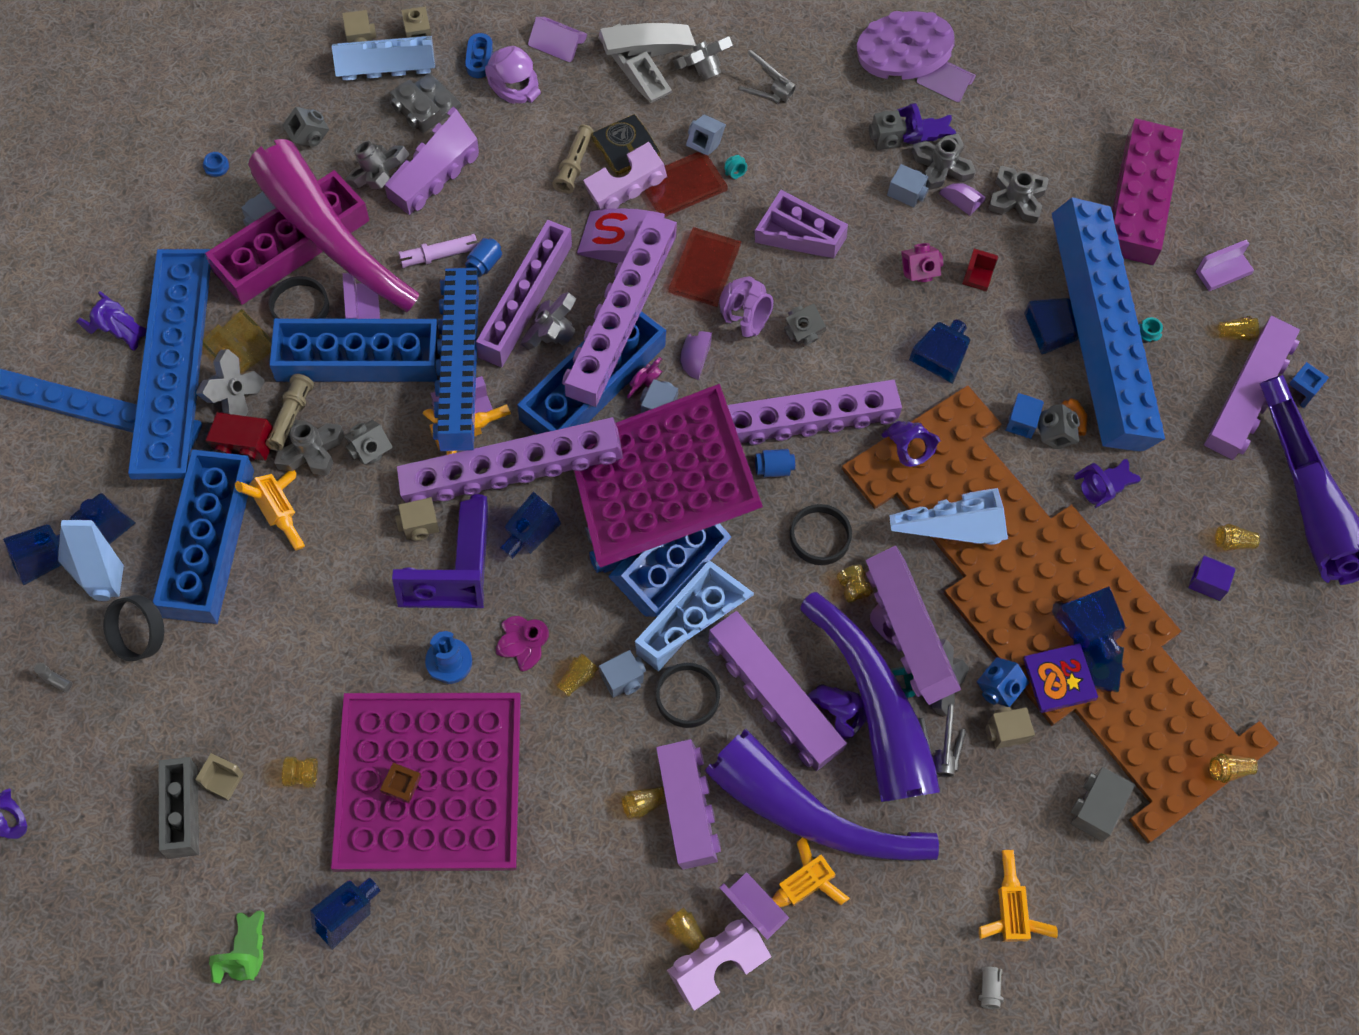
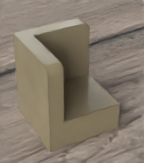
(219, 776)

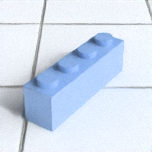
(383, 56)
(697, 606)

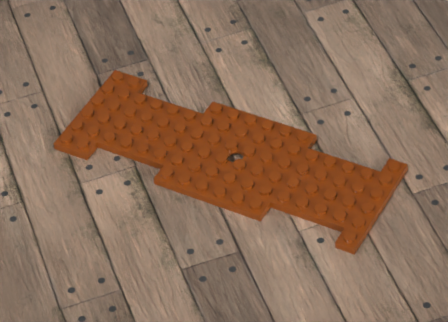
(1158, 720)

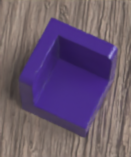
(1212, 578)

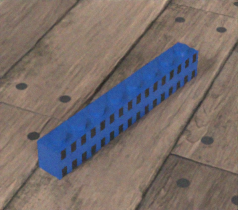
(458, 360)

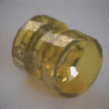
(854, 583)
(299, 772)

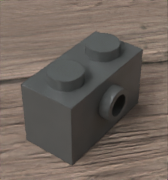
(1101, 804)

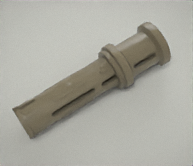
(570, 167)
(293, 402)

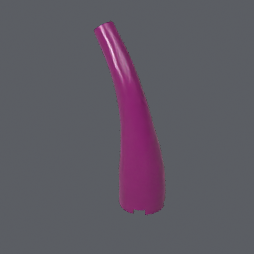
(299, 198)

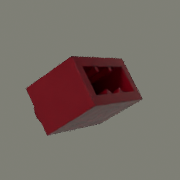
(240, 435)

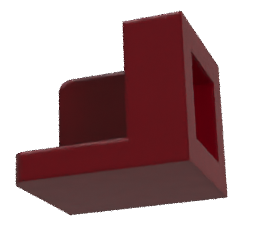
(980, 269)

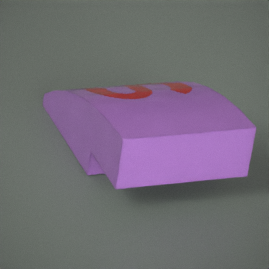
(609, 233)

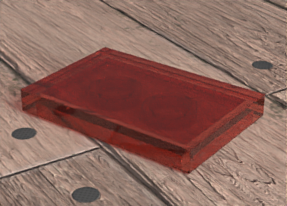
(686, 184)
(704, 266)

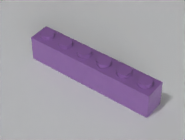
(524, 293)
(1246, 397)
(912, 625)
(776, 691)

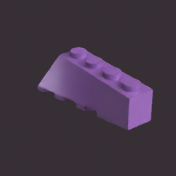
(433, 164)

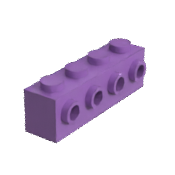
(687, 804)

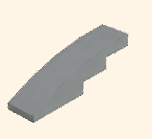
(646, 37)
(643, 74)

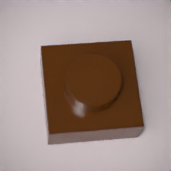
(400, 783)

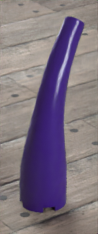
(1326, 515)
(896, 737)
(770, 790)

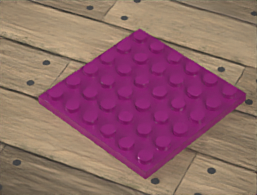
(675, 478)
(467, 790)

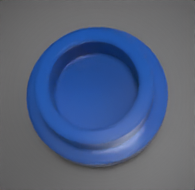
(215, 164)

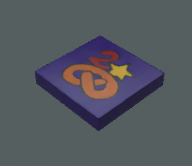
(1060, 678)

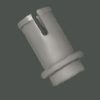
(991, 988)

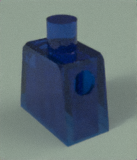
(1051, 323)
(942, 349)
(106, 515)
(541, 522)
(33, 552)
(1094, 622)
(334, 919)

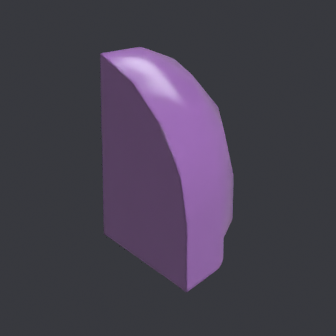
(963, 197)
(695, 353)

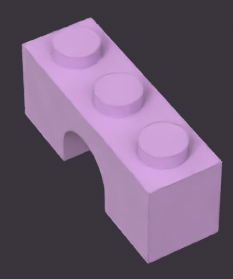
(610, 191)
(695, 972)

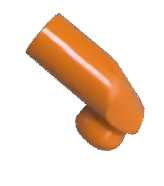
(1075, 406)

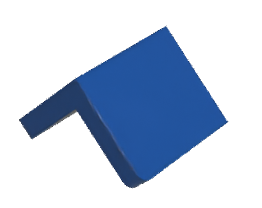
(1308, 382)
(1024, 415)

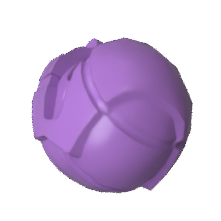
(512, 66)
(755, 302)

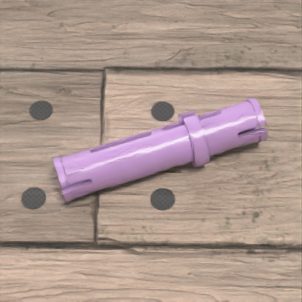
(437, 251)

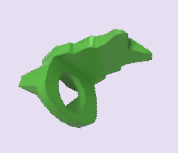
(247, 954)

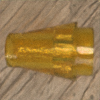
(1241, 328)
(1233, 538)
(577, 674)
(1232, 767)
(641, 802)
(685, 929)

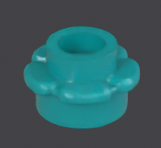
(734, 164)
(1152, 324)

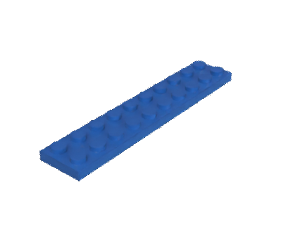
(170, 365)

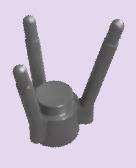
(781, 87)
(945, 760)

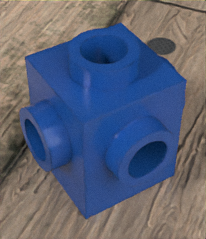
(1002, 682)

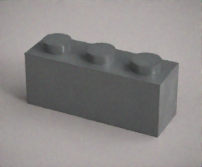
(178, 808)

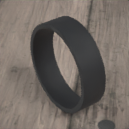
(298, 281)
(822, 508)
(112, 631)
(693, 667)

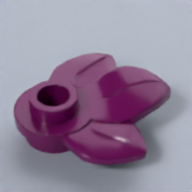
(645, 376)
(519, 643)

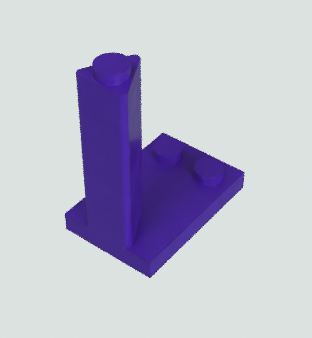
(451, 587)

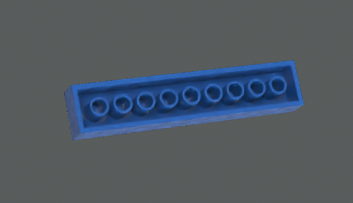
(1107, 326)

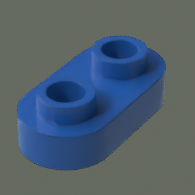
(478, 57)

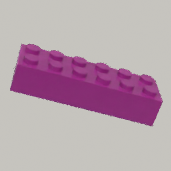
(1145, 189)
(275, 247)

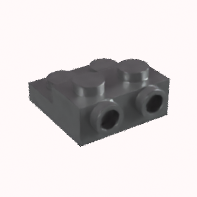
(423, 102)

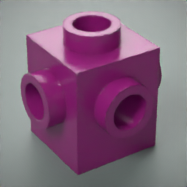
(922, 262)

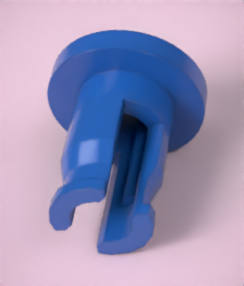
(448, 658)

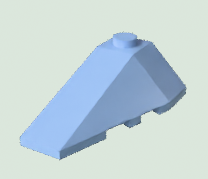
(973, 519)
(90, 559)

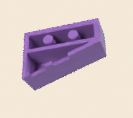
(800, 227)

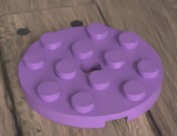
(905, 44)

